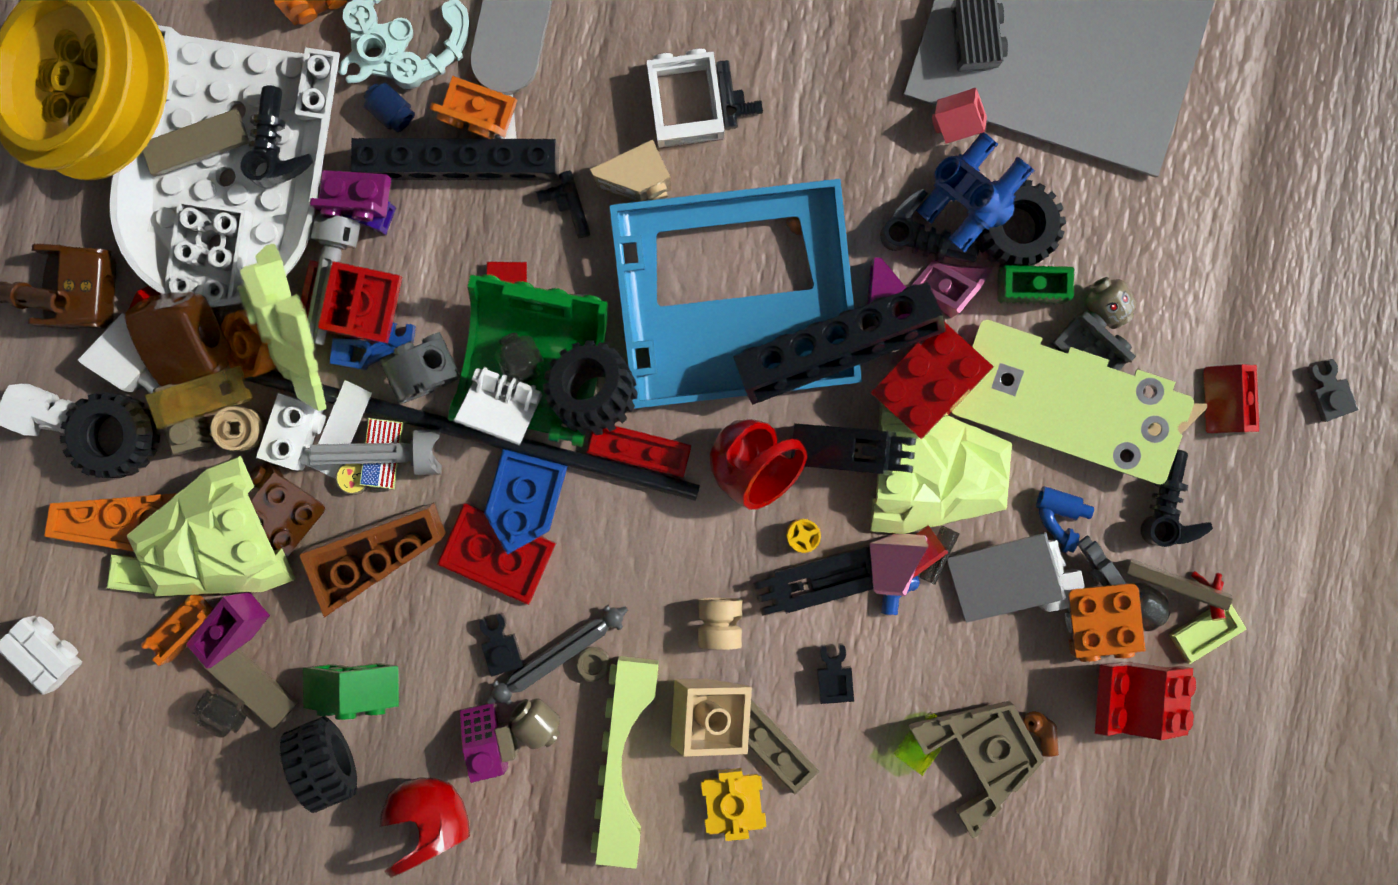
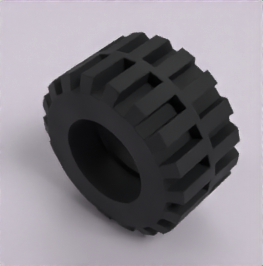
(1047, 232)
(573, 371)
(83, 430)
(318, 764)

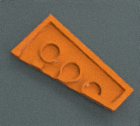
(102, 520)

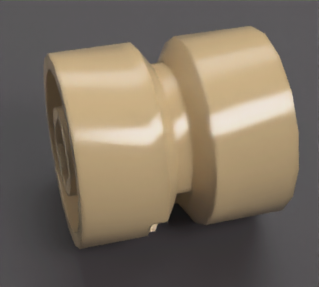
(238, 428)
(720, 623)

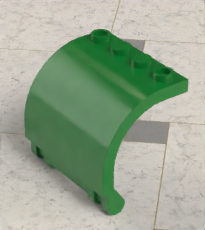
(547, 316)

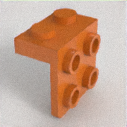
(481, 108)
(1106, 622)

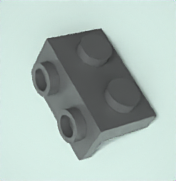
(1089, 335)

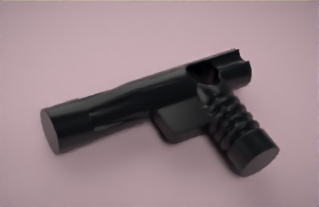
(733, 99)
(567, 201)

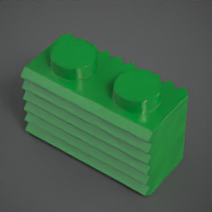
(1035, 284)

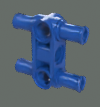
(987, 201)

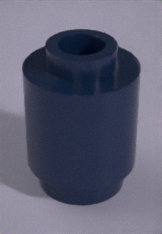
(388, 107)

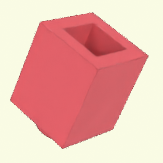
(959, 116)

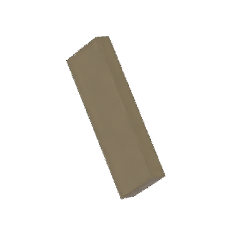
(195, 142)
(1180, 585)
(254, 687)
(778, 751)

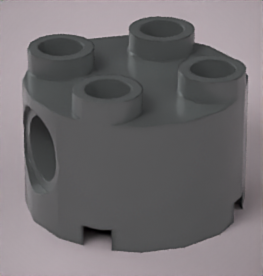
(420, 368)

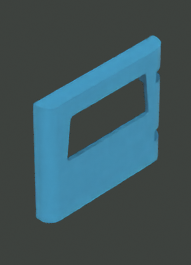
(696, 341)

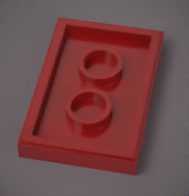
(479, 556)

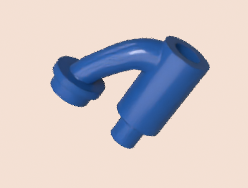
(1067, 505)

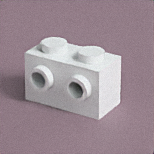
(290, 433)

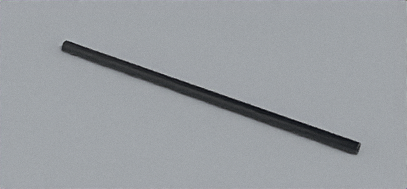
(527, 447)

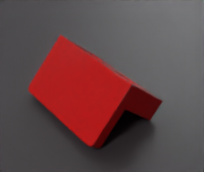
(1231, 398)

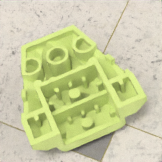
(281, 324)
(954, 477)
(209, 539)

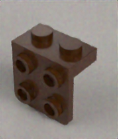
(282, 507)

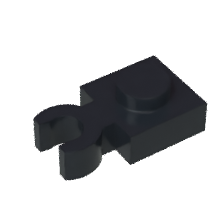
(502, 651)
(835, 681)

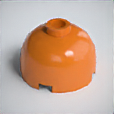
(246, 345)

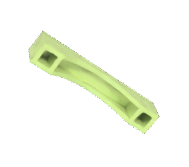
(619, 830)

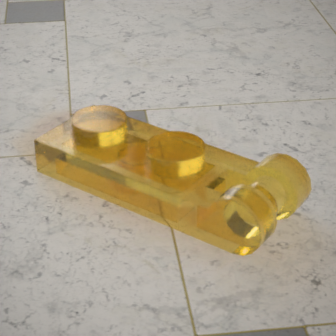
(197, 397)

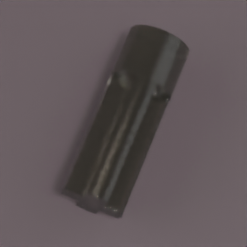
(948, 538)

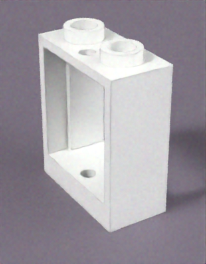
(692, 132)

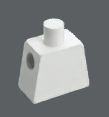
(117, 359)

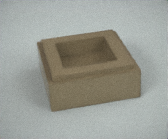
(507, 742)

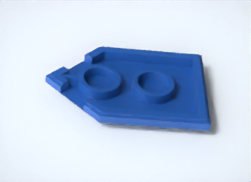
(523, 498)

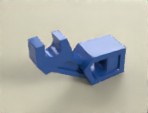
(343, 348)

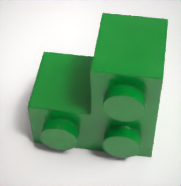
(350, 690)

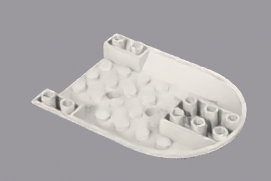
(170, 218)

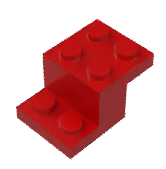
(356, 301)
(932, 380)
(1144, 700)

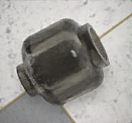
(519, 358)
(1153, 607)
(219, 712)

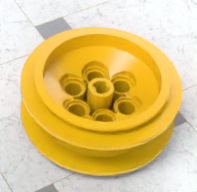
(80, 84)

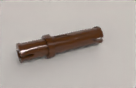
(23, 295)

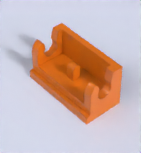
(177, 629)

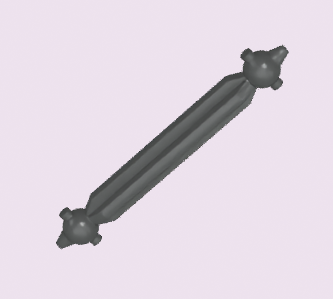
(557, 655)

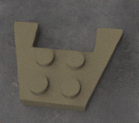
(996, 749)

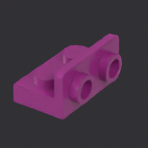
(353, 194)

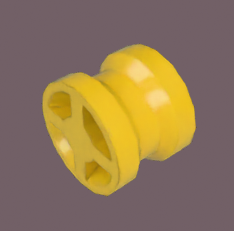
(809, 538)

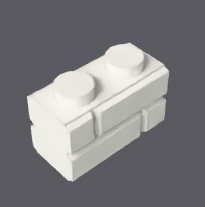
(39, 653)

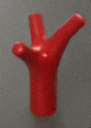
(1216, 613)

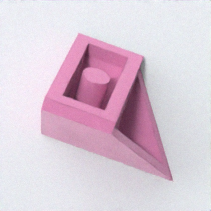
(953, 284)
(895, 562)

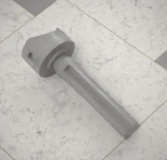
(333, 236)
(418, 452)

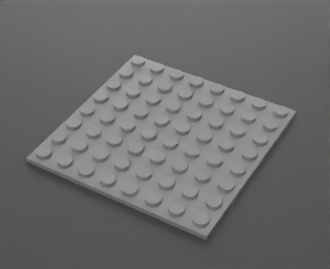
(1077, 73)

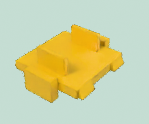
(733, 804)

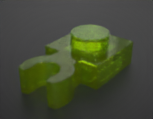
(911, 753)

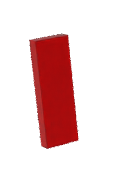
(641, 450)

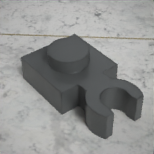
(1333, 396)
(1103, 571)

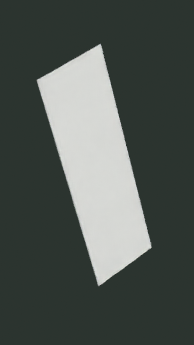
(343, 421)

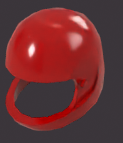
(751, 465)
(436, 812)

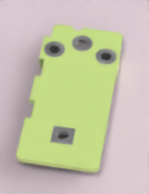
(1076, 403)

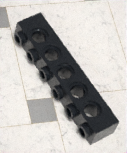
(457, 158)
(857, 347)

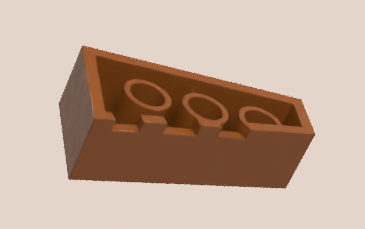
(359, 559)

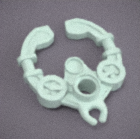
(393, 38)

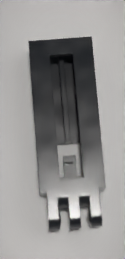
(835, 449)
(830, 577)

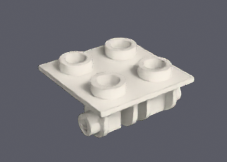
(499, 406)

